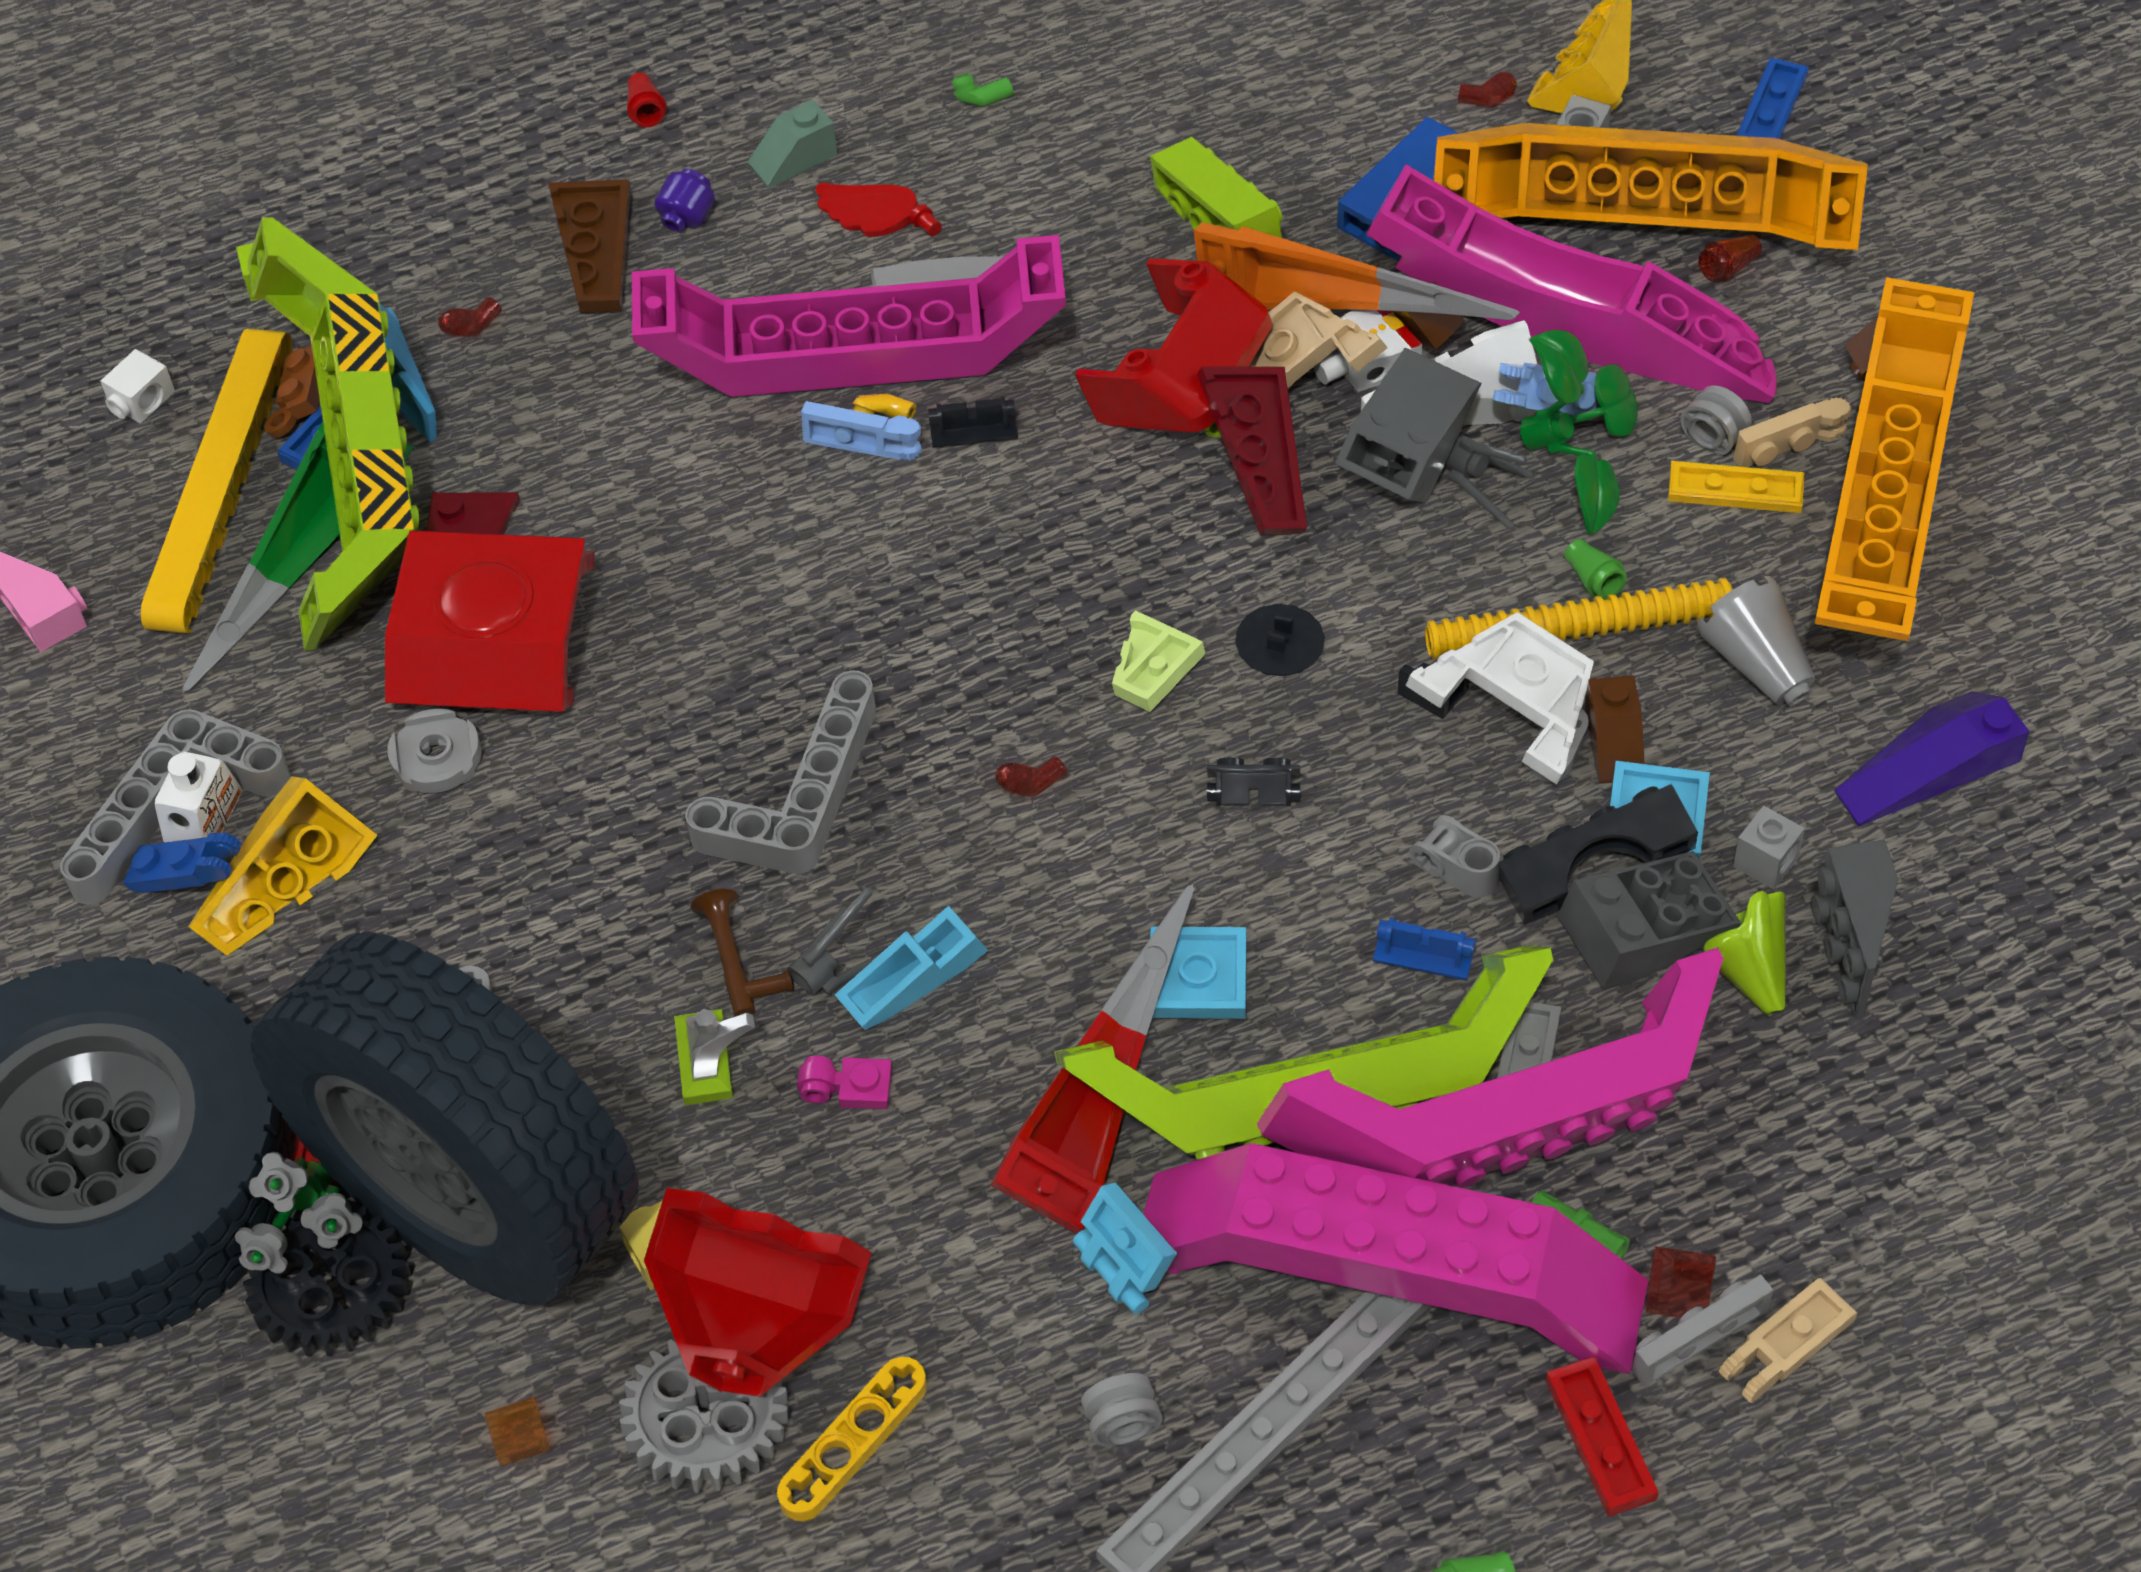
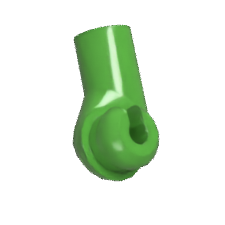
(981, 95)

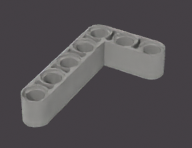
(832, 750)
(129, 814)

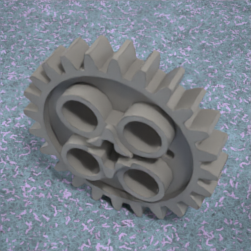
(711, 1450)

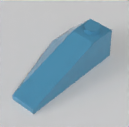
(414, 399)

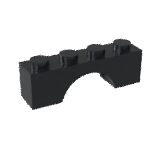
(1647, 827)

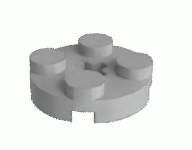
(439, 772)

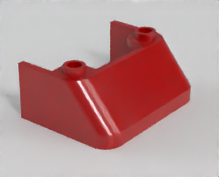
(1161, 387)

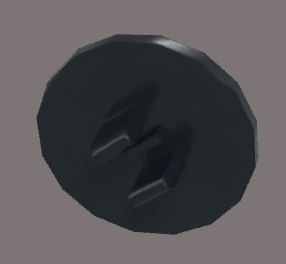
(1280, 640)

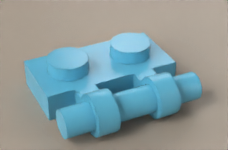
(1123, 1247)

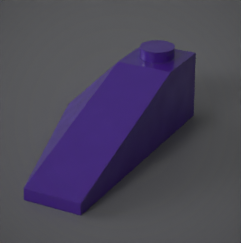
(1935, 754)

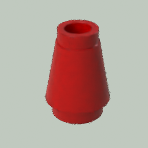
(645, 101)

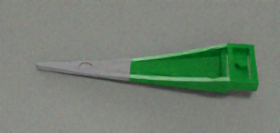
(293, 541)

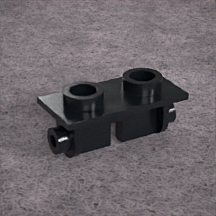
(962, 425)
(1270, 779)

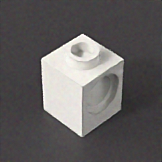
(137, 386)

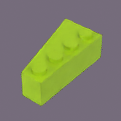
(1210, 191)

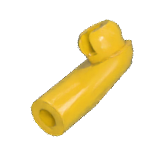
(885, 404)

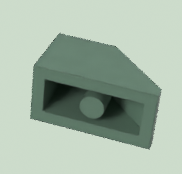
(794, 144)

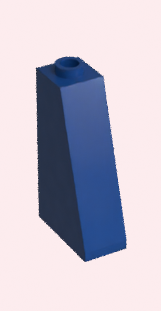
(1364, 199)

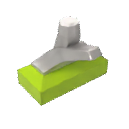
(704, 1053)

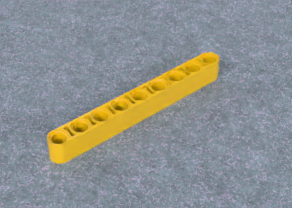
(214, 481)

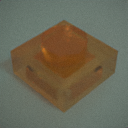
(517, 1431)

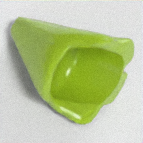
(1757, 952)

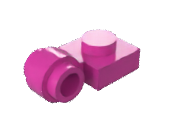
(859, 1084)

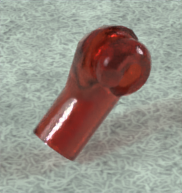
(469, 321)
(1030, 780)

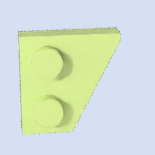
(1153, 661)

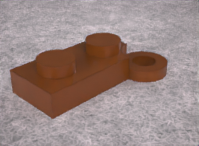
(296, 393)

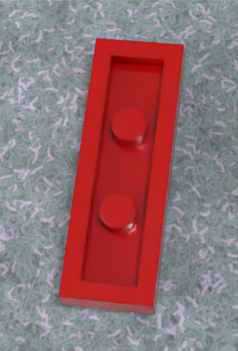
(1601, 1436)

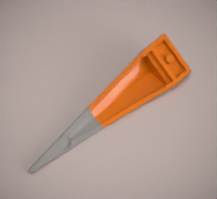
(1277, 267)

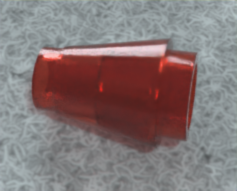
(1728, 256)

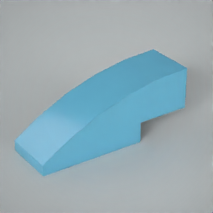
(911, 969)

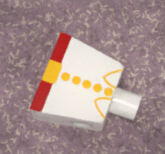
(1390, 331)

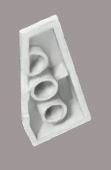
(1482, 363)

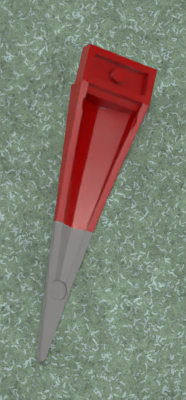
(1071, 1132)

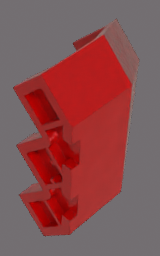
(748, 1289)

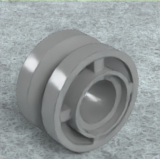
(1715, 419)
(1121, 1409)

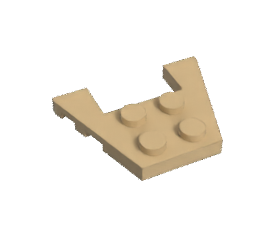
(1308, 333)

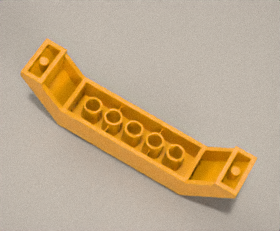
(1657, 180)
(1895, 460)

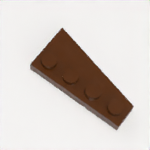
(594, 237)

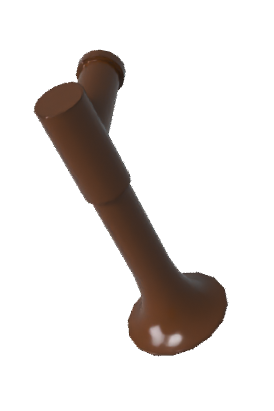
(716, 908)

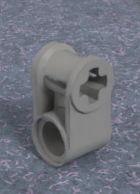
(1455, 854)

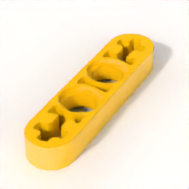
(847, 1435)

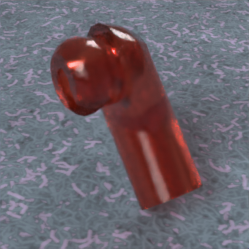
(1490, 93)

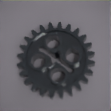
(285, 1304)

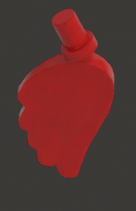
(875, 208)

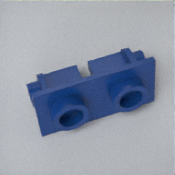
(1424, 949)

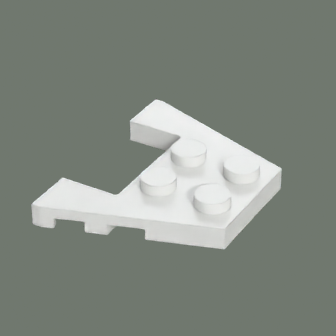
(1525, 671)

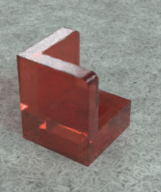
(1679, 1281)

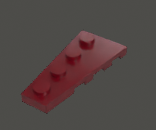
(1258, 434)
(472, 512)

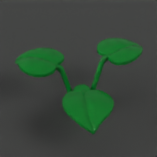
(1565, 370)

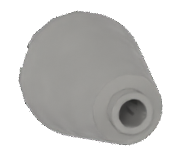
(1760, 640)

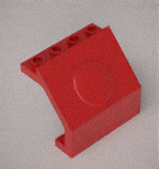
(484, 620)

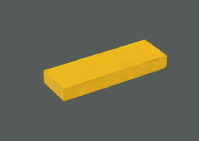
(1736, 486)

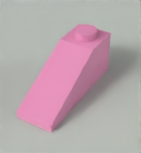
(40, 602)

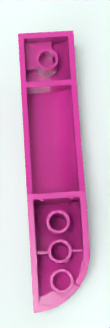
(1612, 306)

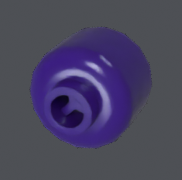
(684, 200)

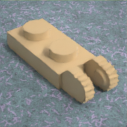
(1791, 430)
(1790, 1337)

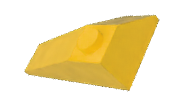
(1593, 64)
(287, 853)

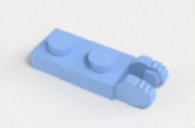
(1535, 392)
(860, 431)

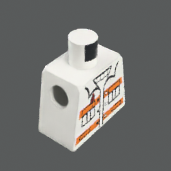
(195, 797)

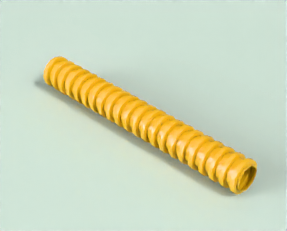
(1590, 617)

